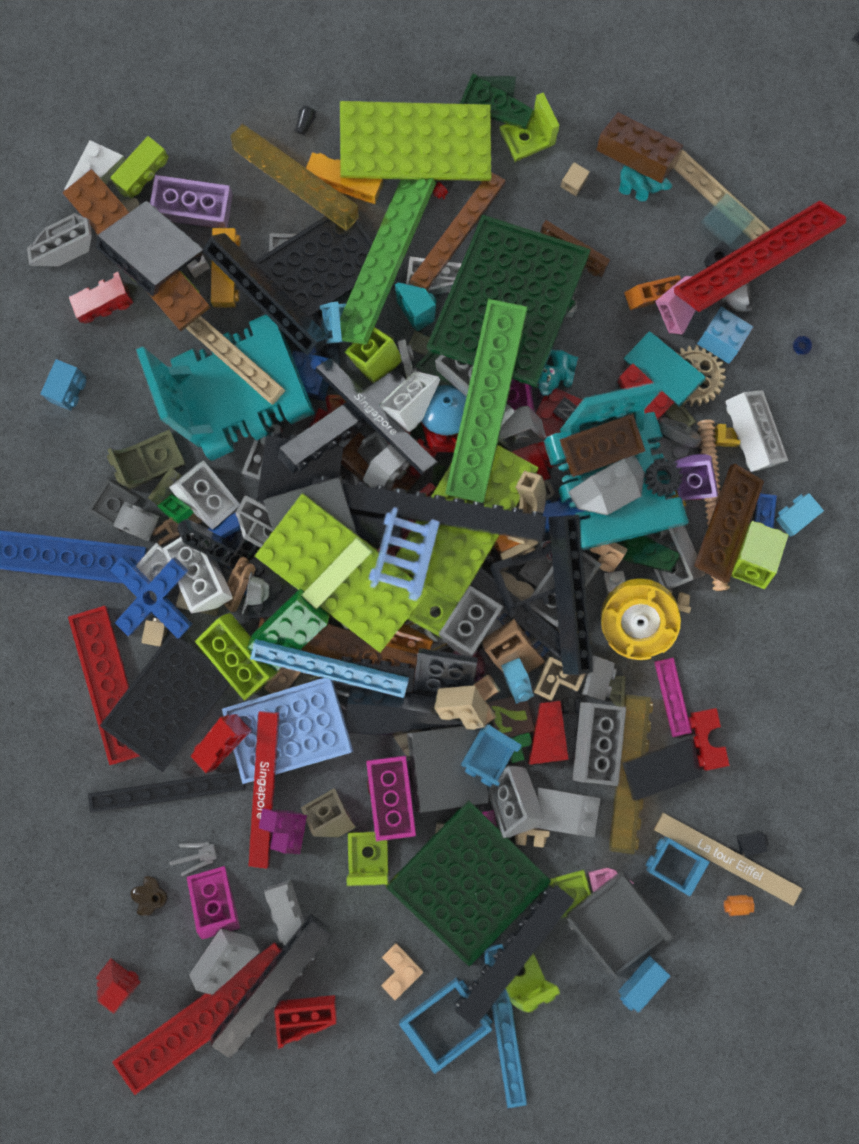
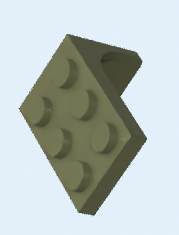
(146, 460)

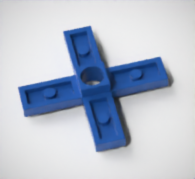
(143, 604)

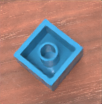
(725, 335)
(63, 385)

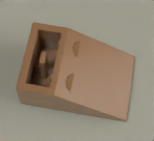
(509, 644)

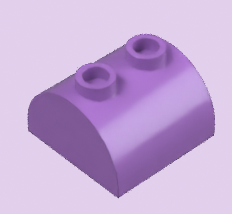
(697, 477)

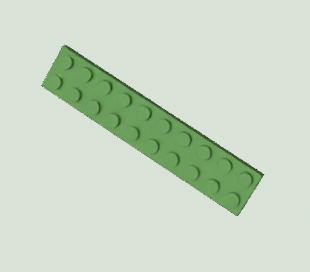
(384, 259)
(486, 400)

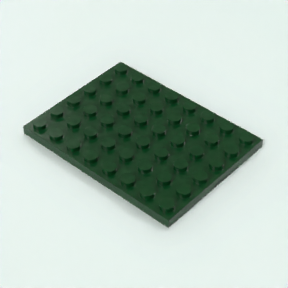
(517, 269)

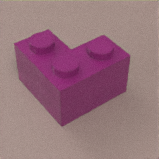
(286, 827)

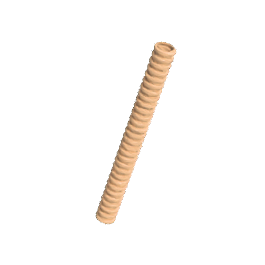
(708, 447)

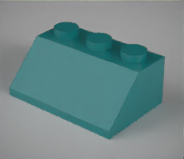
(416, 305)

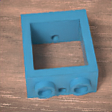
(694, 875)

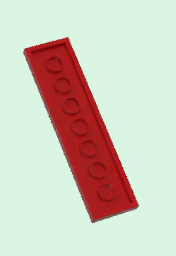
(102, 672)

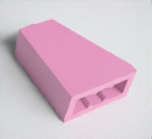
(674, 310)

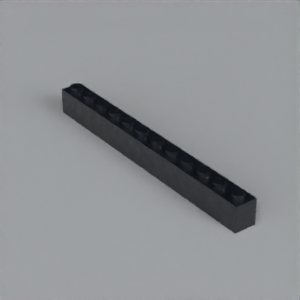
(448, 513)

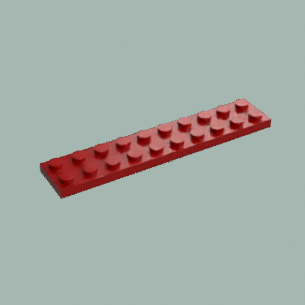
(759, 256)
(188, 1028)

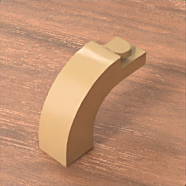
(532, 496)

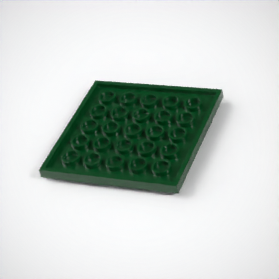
(468, 883)

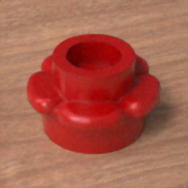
(439, 190)

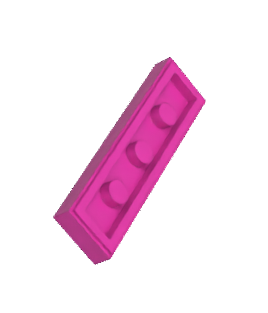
(672, 697)

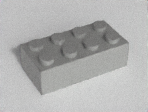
(599, 744)

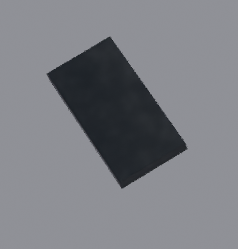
(662, 769)

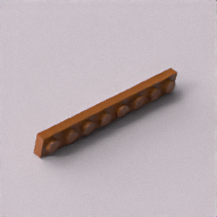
(457, 232)

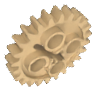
(696, 359)

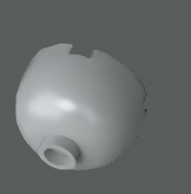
(739, 299)

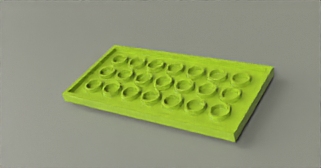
(415, 141)
(309, 543)
(460, 551)

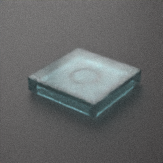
(727, 220)

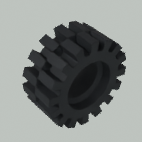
(655, 485)

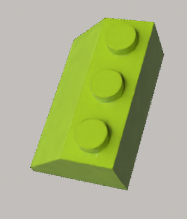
(139, 168)

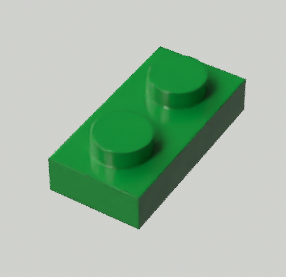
(175, 509)

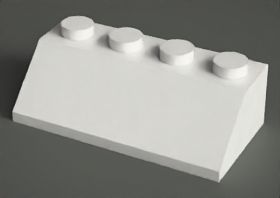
(756, 430)
(204, 583)

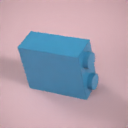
(643, 984)

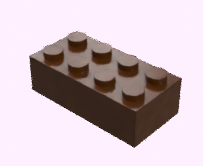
(639, 147)

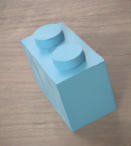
(799, 514)
(517, 680)

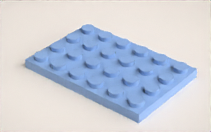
(308, 727)

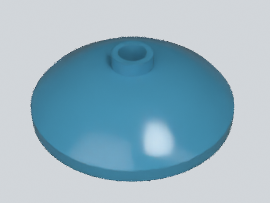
(445, 417)

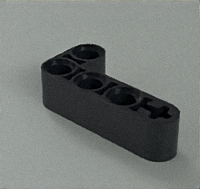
(213, 542)

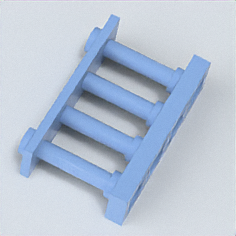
(423, 550)

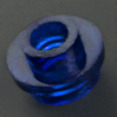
(806, 341)

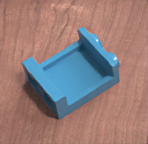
(489, 755)

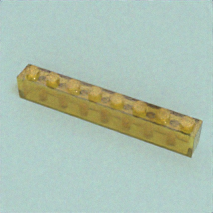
(294, 177)
(625, 810)

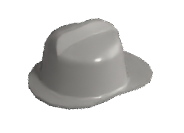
(257, 591)

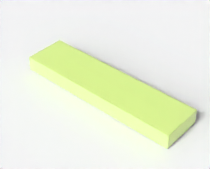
(336, 573)

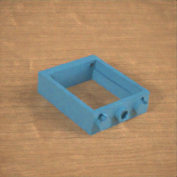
(434, 1063)

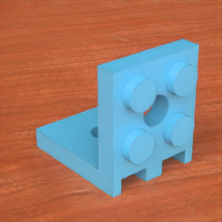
(331, 321)

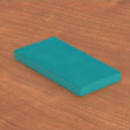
(665, 365)

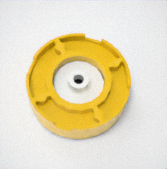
(640, 619)

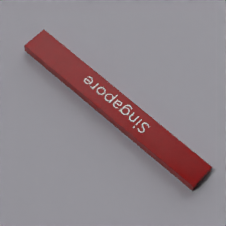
(263, 786)

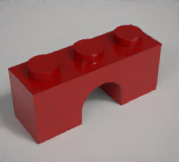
(703, 723)

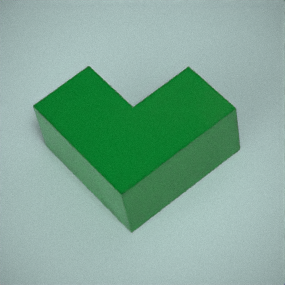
(524, 740)

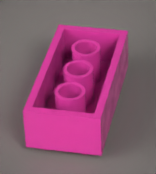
(390, 798)

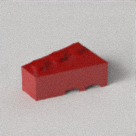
(635, 377)
(549, 735)
(220, 742)
(303, 1016)

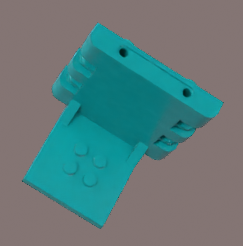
(210, 400)
(649, 511)

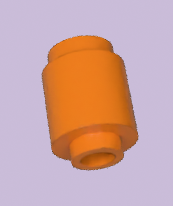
(739, 905)

